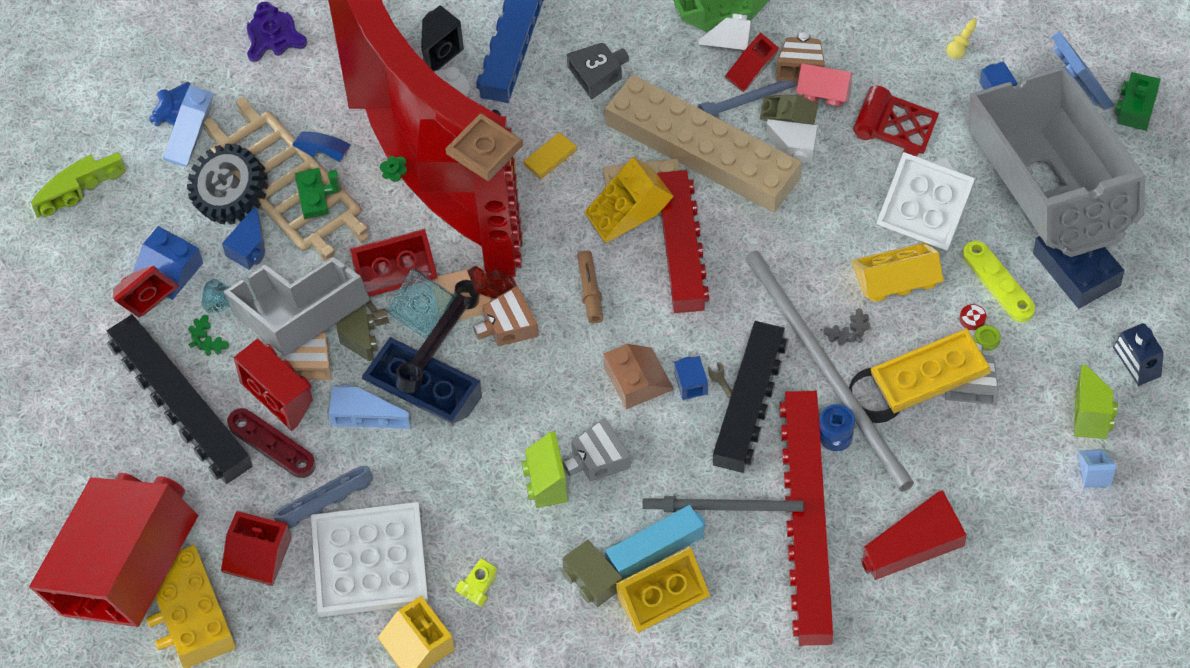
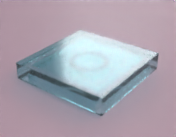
(420, 303)

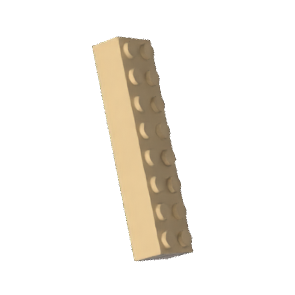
(703, 143)

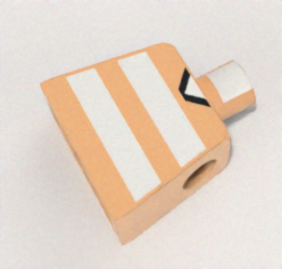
(312, 359)

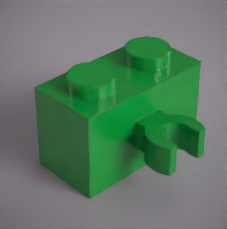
(1138, 101)

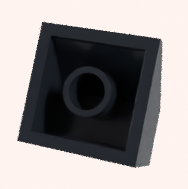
(440, 38)

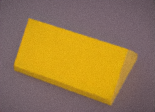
(662, 590)

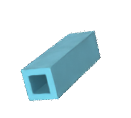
(656, 542)

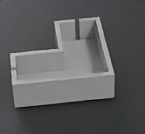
(296, 312)

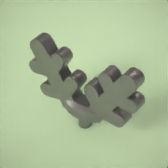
(859, 327)

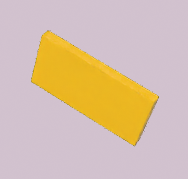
(930, 370)

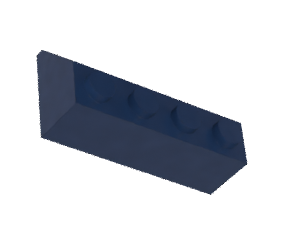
(443, 389)

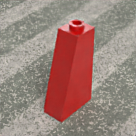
(917, 537)

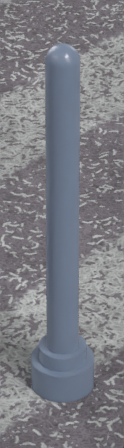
(714, 109)

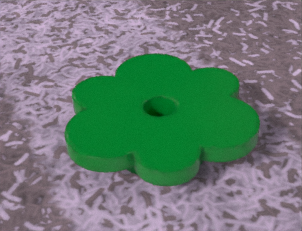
(393, 168)

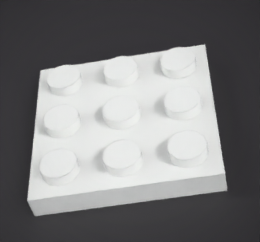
(926, 201)

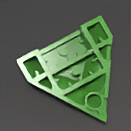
(709, 13)

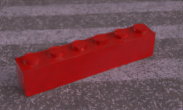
(682, 246)

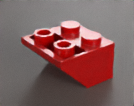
(255, 548)

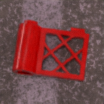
(875, 115)

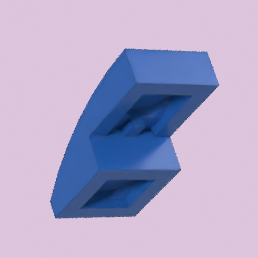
(314, 142)

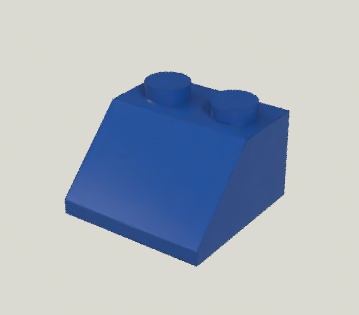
(171, 256)

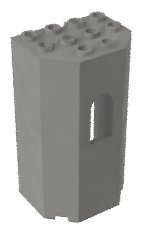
(1057, 124)

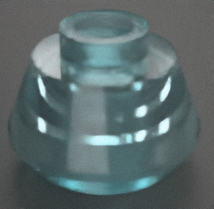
(213, 297)

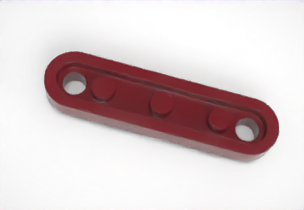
(271, 443)

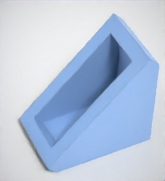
(1096, 468)

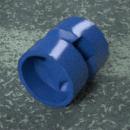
(836, 427)

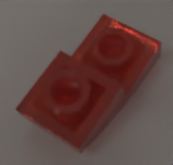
(492, 283)

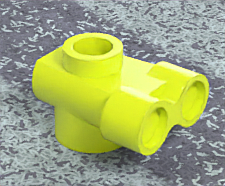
(474, 588)

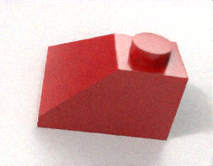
(143, 290)

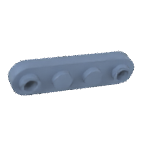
(331, 492)

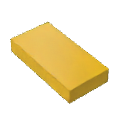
(550, 155)

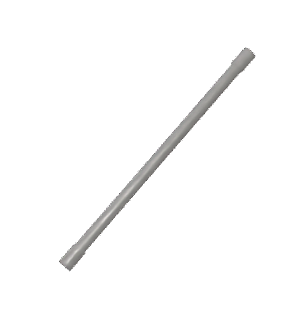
(894, 467)

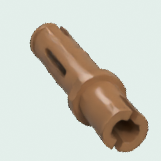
(591, 295)

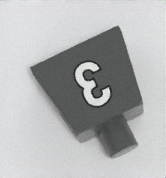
(597, 67)

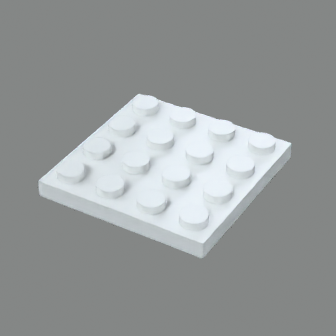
(368, 559)

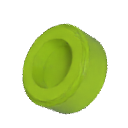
(988, 337)

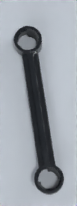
(436, 338)

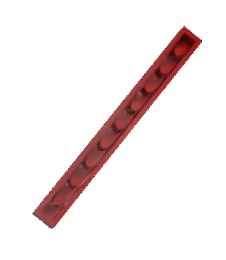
(808, 527)

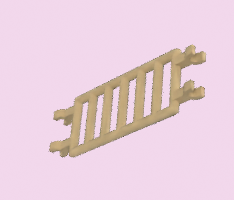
(316, 238)

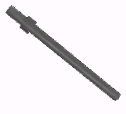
(671, 504)

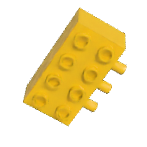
(191, 612)

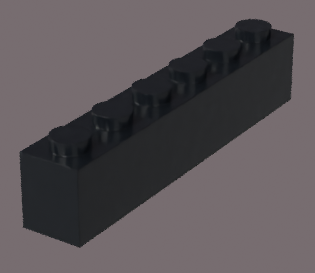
(749, 397)

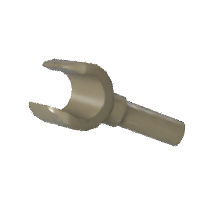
(379, 316)
(719, 377)

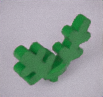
(200, 332)

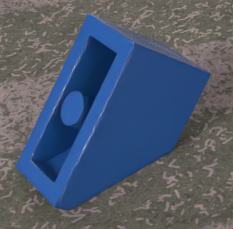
(246, 241)

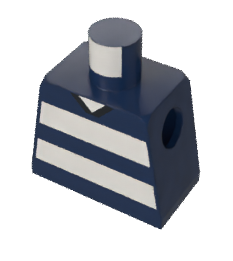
(1136, 350)

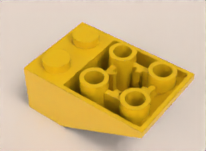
(628, 200)

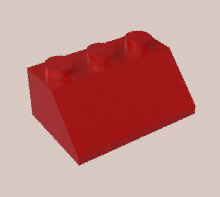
(388, 261)
(273, 383)

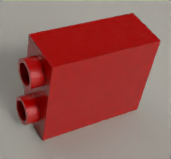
(115, 549)

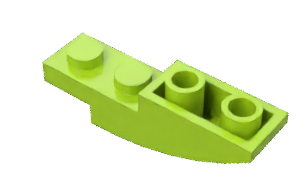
(67, 185)

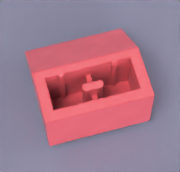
(824, 83)

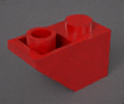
(752, 62)

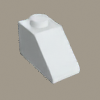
(730, 33)
(793, 139)

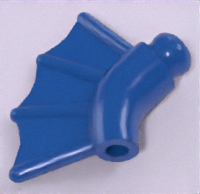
(169, 104)

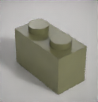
(591, 573)

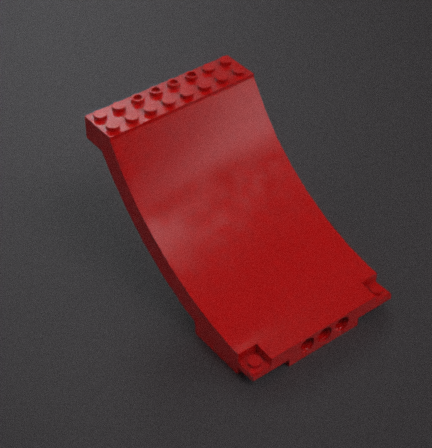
(417, 119)

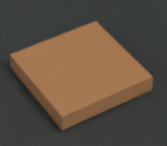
(484, 147)

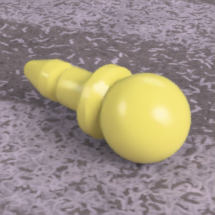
(957, 48)

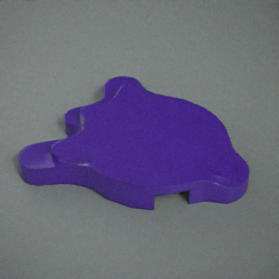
(272, 31)

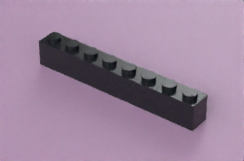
(179, 399)

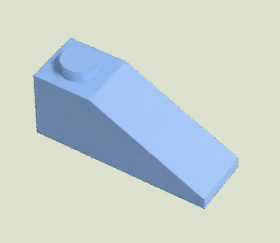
(188, 125)
(359, 408)

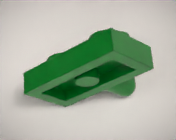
(313, 193)

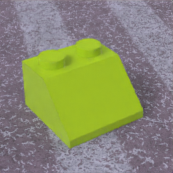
(1093, 406)
(545, 471)

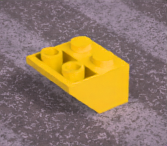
(416, 636)

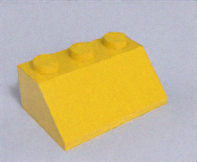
(898, 271)

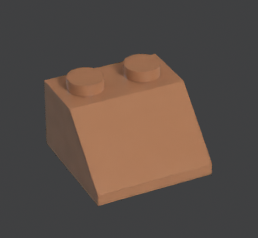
(636, 374)

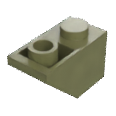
(789, 109)
(355, 333)

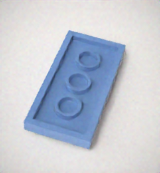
(1080, 72)

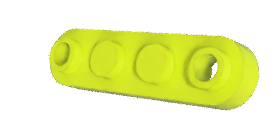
(998, 281)

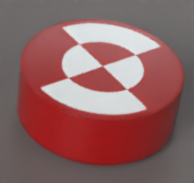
(972, 317)

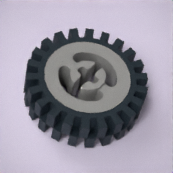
(216, 173)

